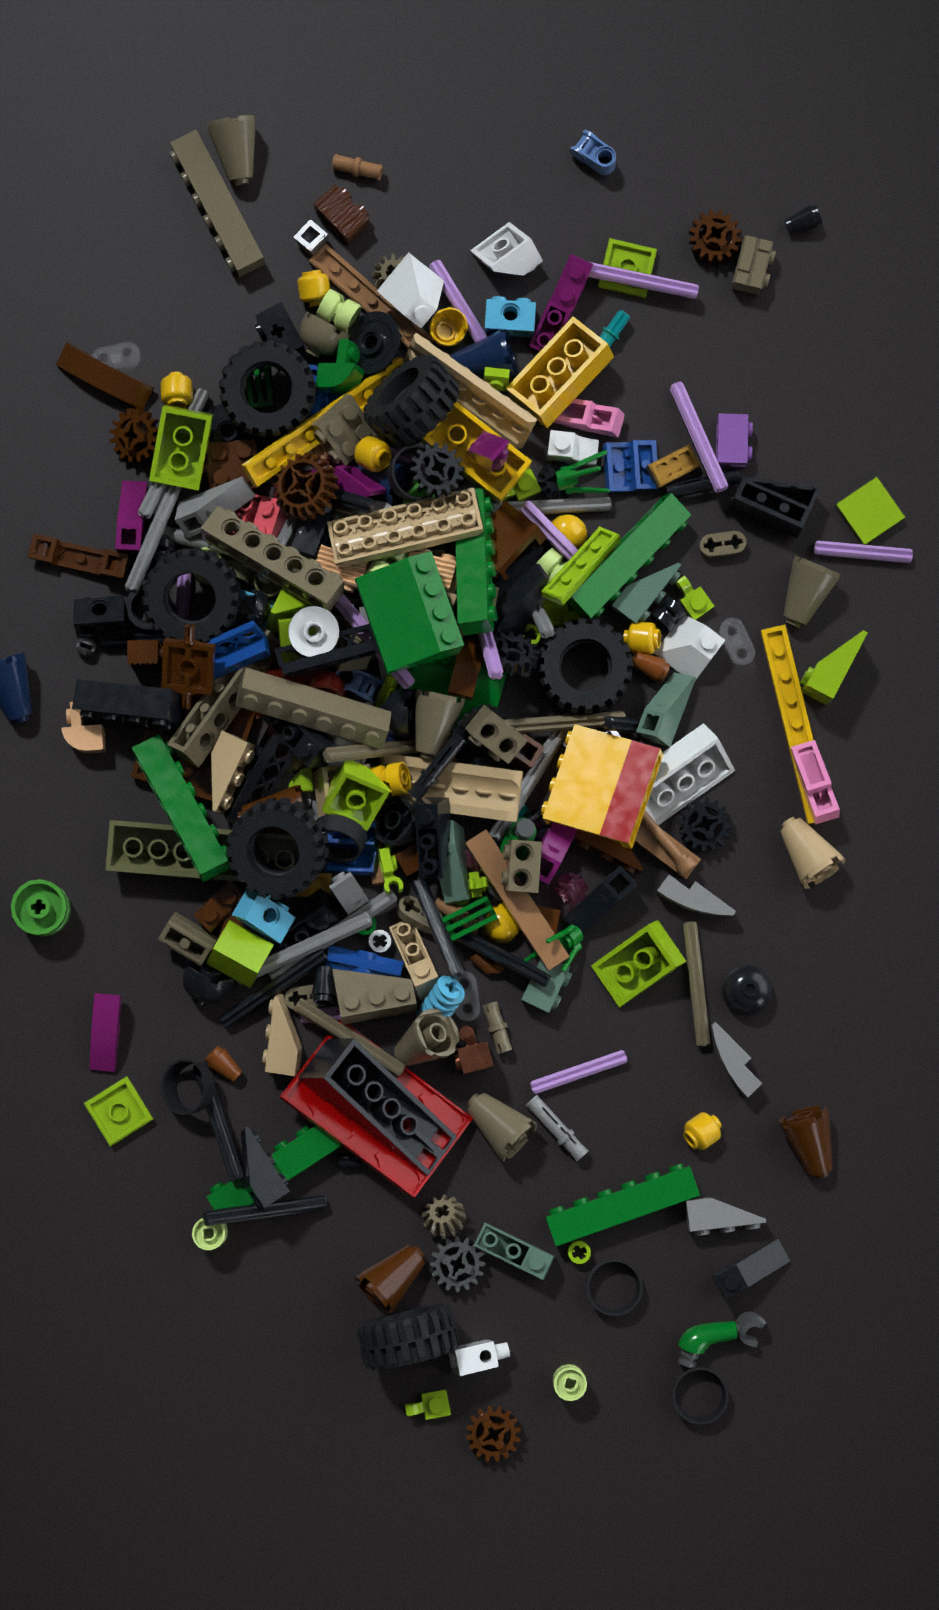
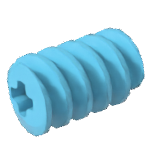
(444, 996)

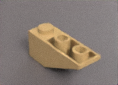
(228, 764)
(415, 957)
(284, 1045)

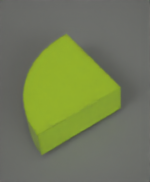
(303, 778)

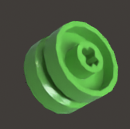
(26, 903)

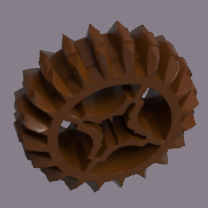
(292, 487)

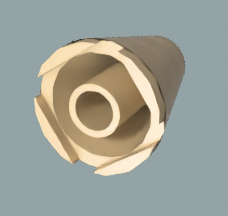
(809, 852)

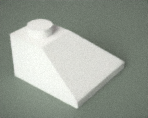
(508, 251)
(413, 290)
(689, 647)

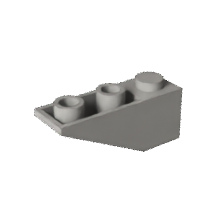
(196, 510)
(348, 892)
(713, 1214)

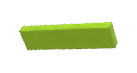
(581, 566)

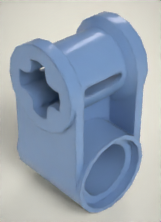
(591, 149)
(360, 685)

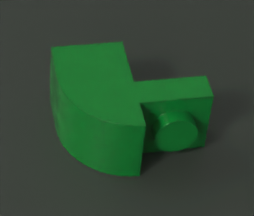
(344, 374)

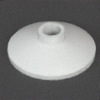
(326, 631)

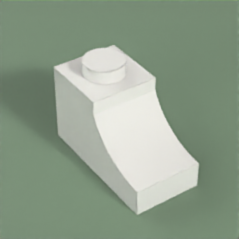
(571, 447)

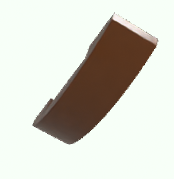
(104, 376)
(78, 557)
(466, 668)

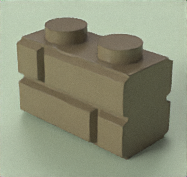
(752, 265)
(187, 938)

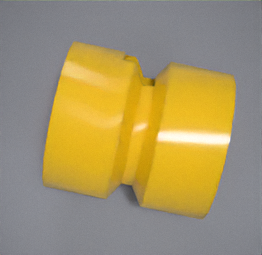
(394, 776)

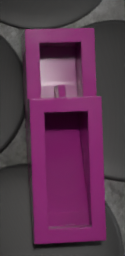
(355, 480)
(105, 1032)

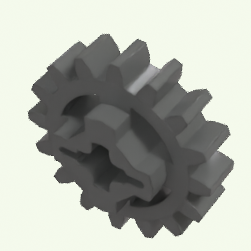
(446, 1259)

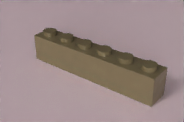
(217, 204)
(313, 708)

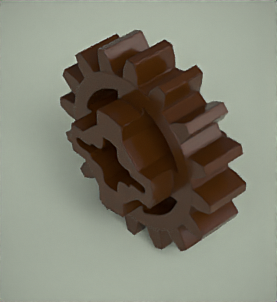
(706, 243)
(124, 437)
(504, 1426)

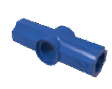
(363, 962)

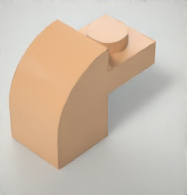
(83, 738)

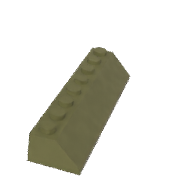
(158, 851)

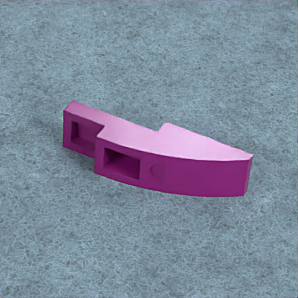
(562, 301)

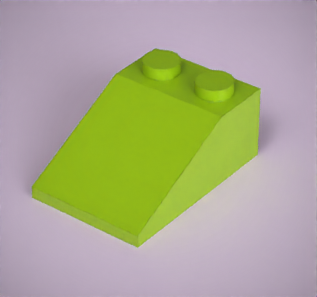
(181, 447)
(827, 675)
(638, 963)

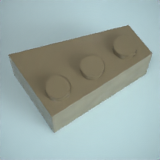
(372, 996)

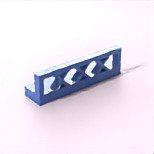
(242, 650)

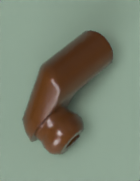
(487, 965)

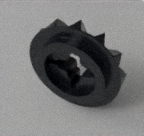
(549, 488)

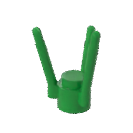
(568, 476)
(570, 940)

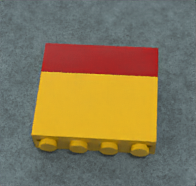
(602, 784)

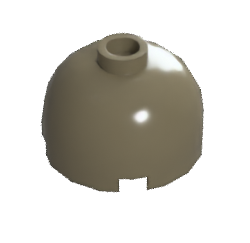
(320, 336)

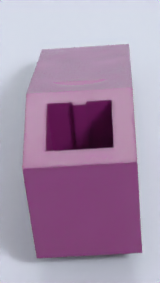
(489, 451)
(130, 525)
(554, 847)

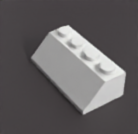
(687, 772)

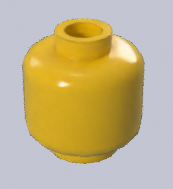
(313, 287)
(176, 390)
(372, 454)
(643, 637)
(702, 1131)

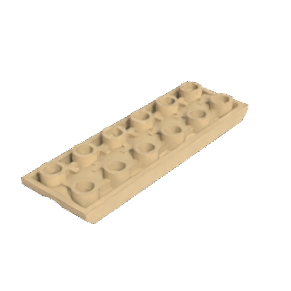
(480, 397)
(405, 528)
(470, 788)

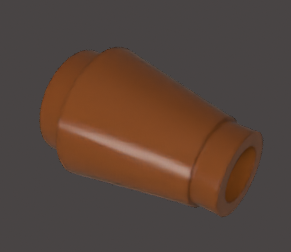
(651, 666)
(223, 1063)

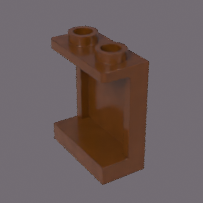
(511, 536)

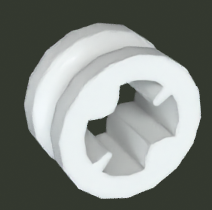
(379, 933)

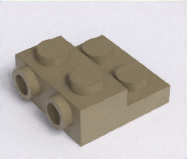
(341, 430)

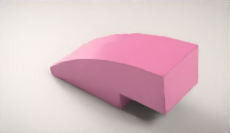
(592, 418)
(815, 782)

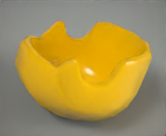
(448, 327)
(571, 528)
(502, 929)

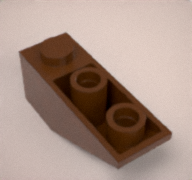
(608, 850)

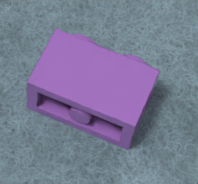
(732, 440)

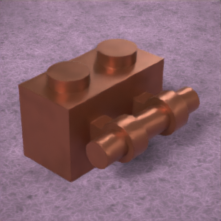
(475, 1055)

